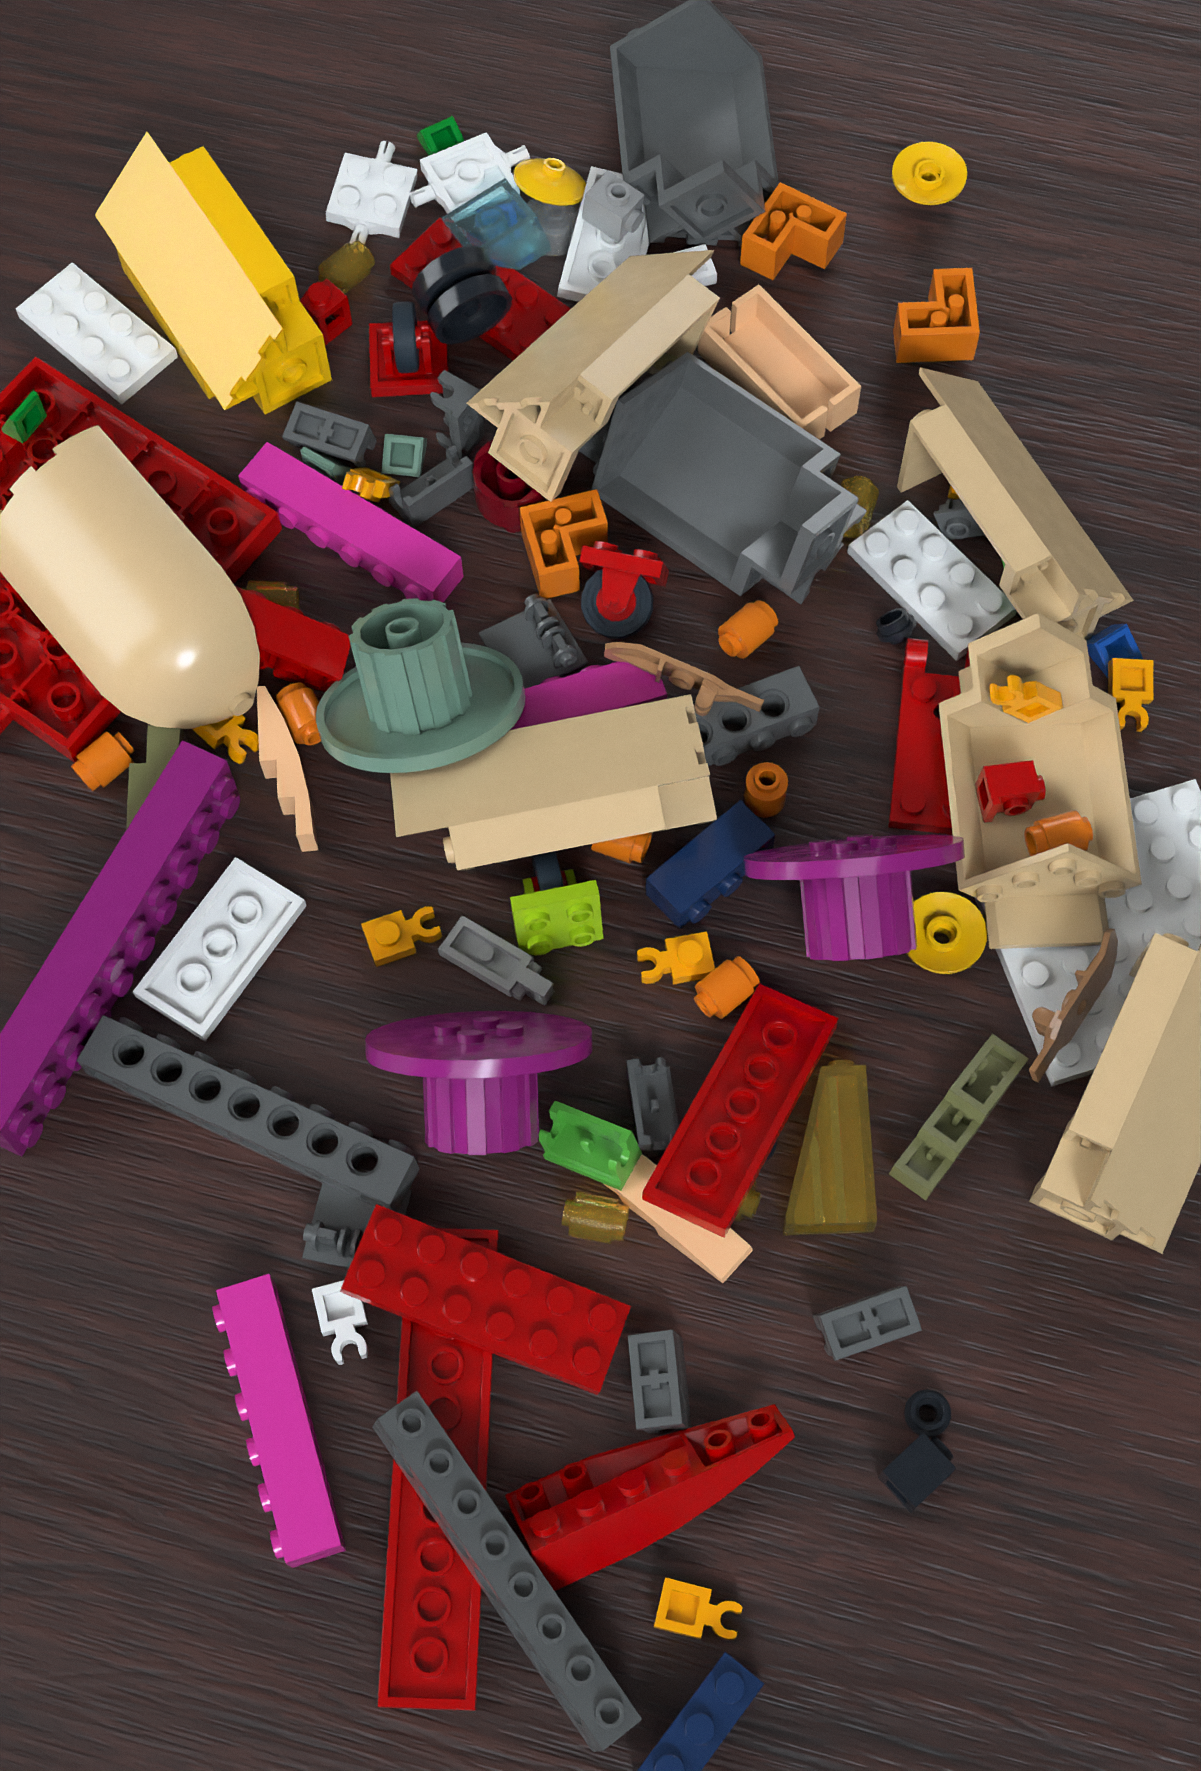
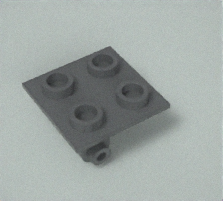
(536, 642)
(338, 1227)

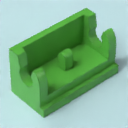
(590, 1146)

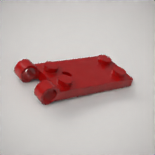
(919, 771)

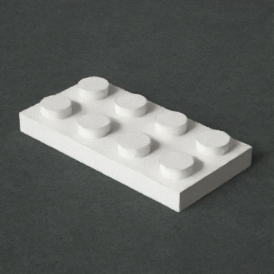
(595, 254)
(97, 333)
(931, 579)
(219, 949)

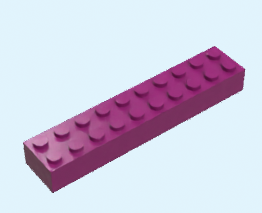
(109, 938)

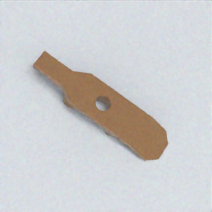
(681, 675)
(1062, 1025)

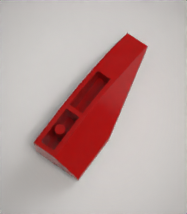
(639, 1492)

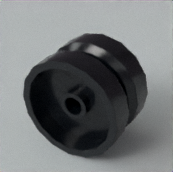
(461, 294)

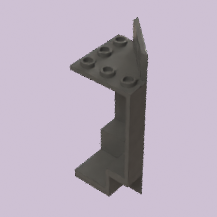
(694, 124)
(722, 479)

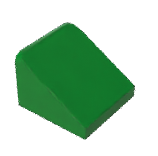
(440, 136)
(25, 418)

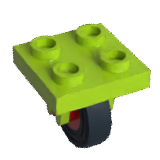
(555, 909)

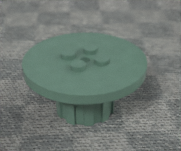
(417, 693)

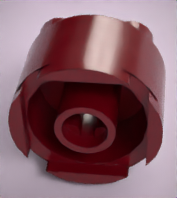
(500, 491)

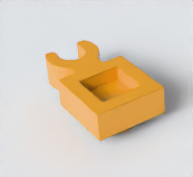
(368, 483)
(1132, 686)
(1025, 700)
(232, 735)
(393, 937)
(685, 957)
(687, 1610)

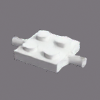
(466, 171)
(371, 194)

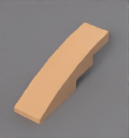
(281, 761)
(708, 1250)

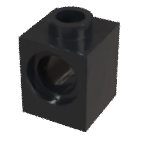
(918, 1471)

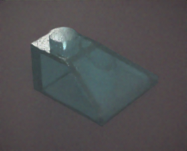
(500, 225)

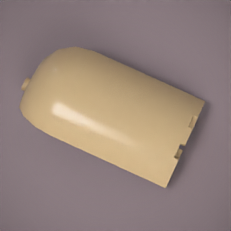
(128, 588)

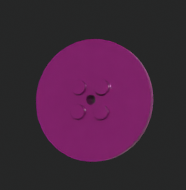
(856, 889)
(479, 1072)

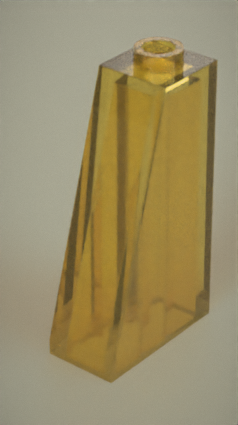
(835, 1166)

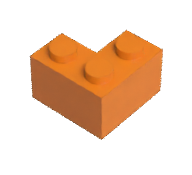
(794, 226)
(942, 327)
(556, 534)

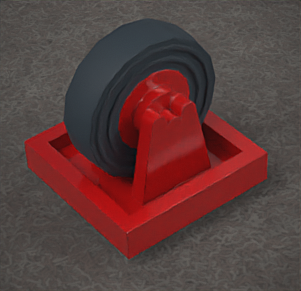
(405, 355)
(618, 595)

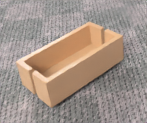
(779, 363)

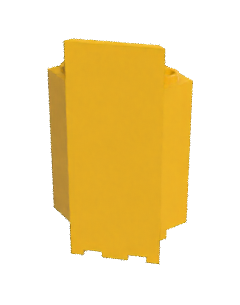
(213, 279)

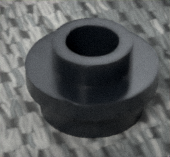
(895, 626)
(937, 1403)

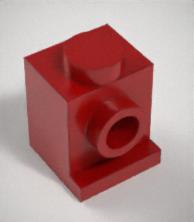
(325, 300)
(1008, 789)

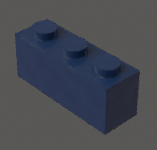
(708, 865)
(705, 1719)

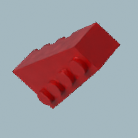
(296, 644)

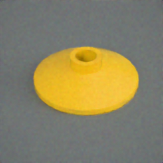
(929, 173)
(549, 181)
(959, 921)

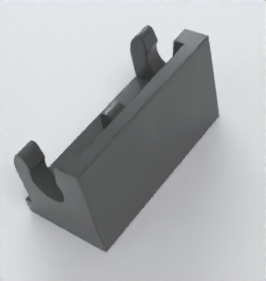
(463, 421)
(329, 433)
(433, 489)
(652, 1105)
(868, 1322)
(659, 1381)

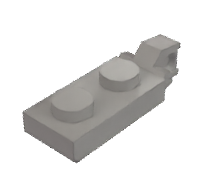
(495, 961)

